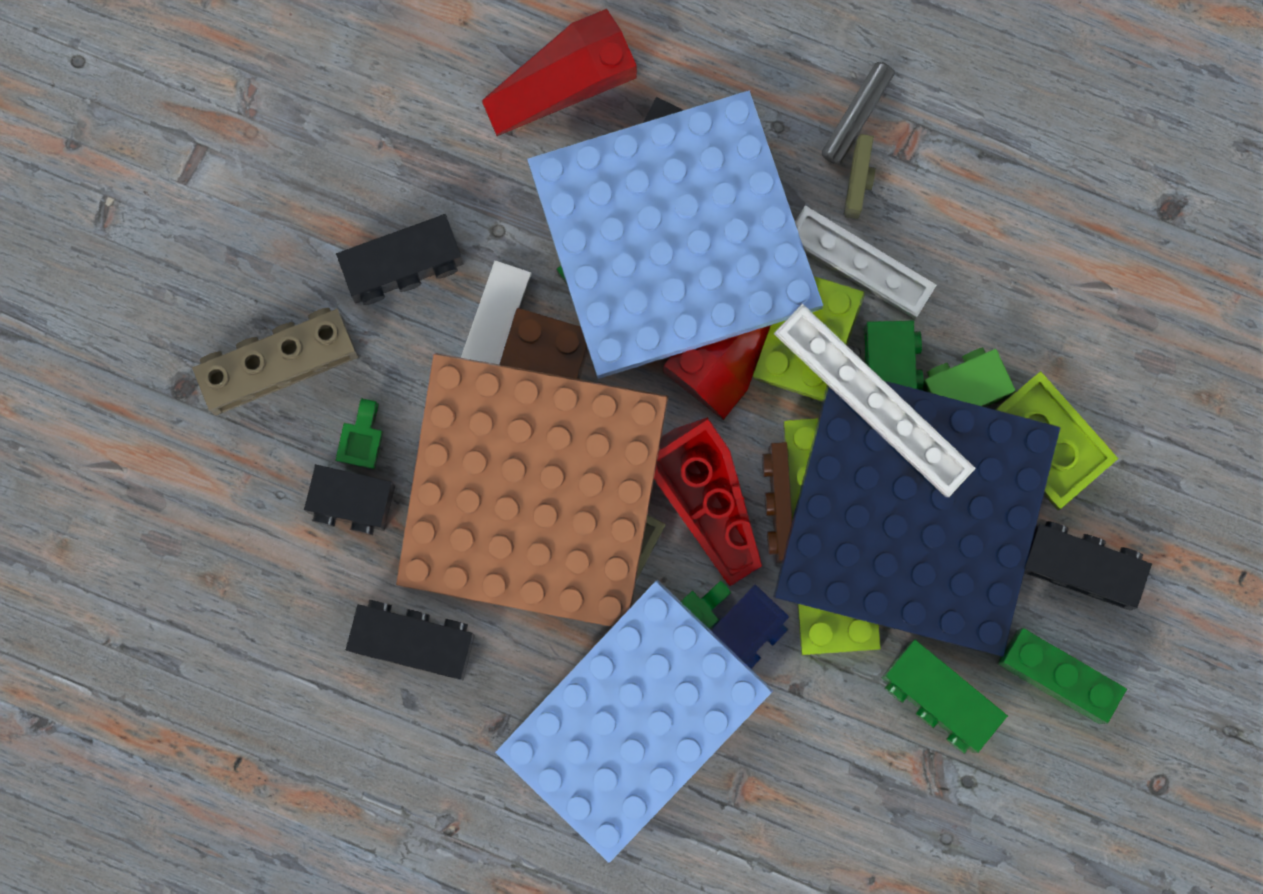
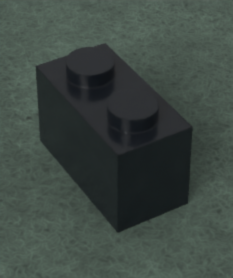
(349, 499)

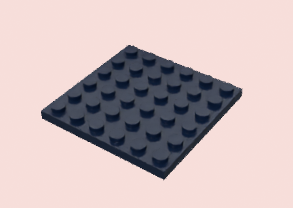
(894, 549)

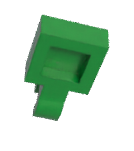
(359, 442)
(703, 607)

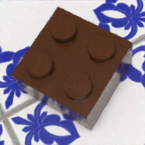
(545, 345)

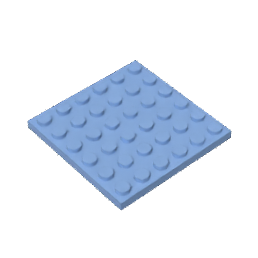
(674, 234)

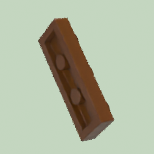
(779, 499)

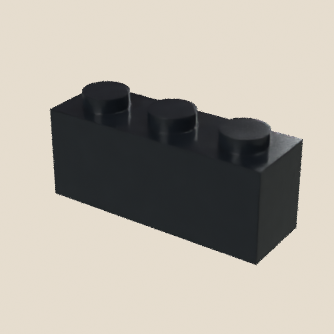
(400, 260)
(1087, 566)
(411, 640)

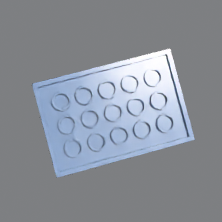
(633, 721)

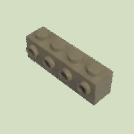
(274, 361)

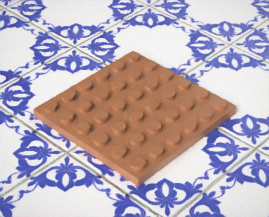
(531, 490)

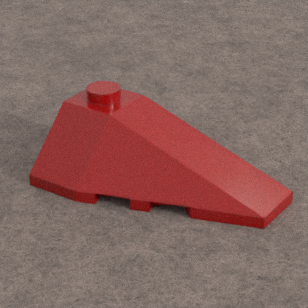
(571, 68)
(718, 371)
(704, 489)

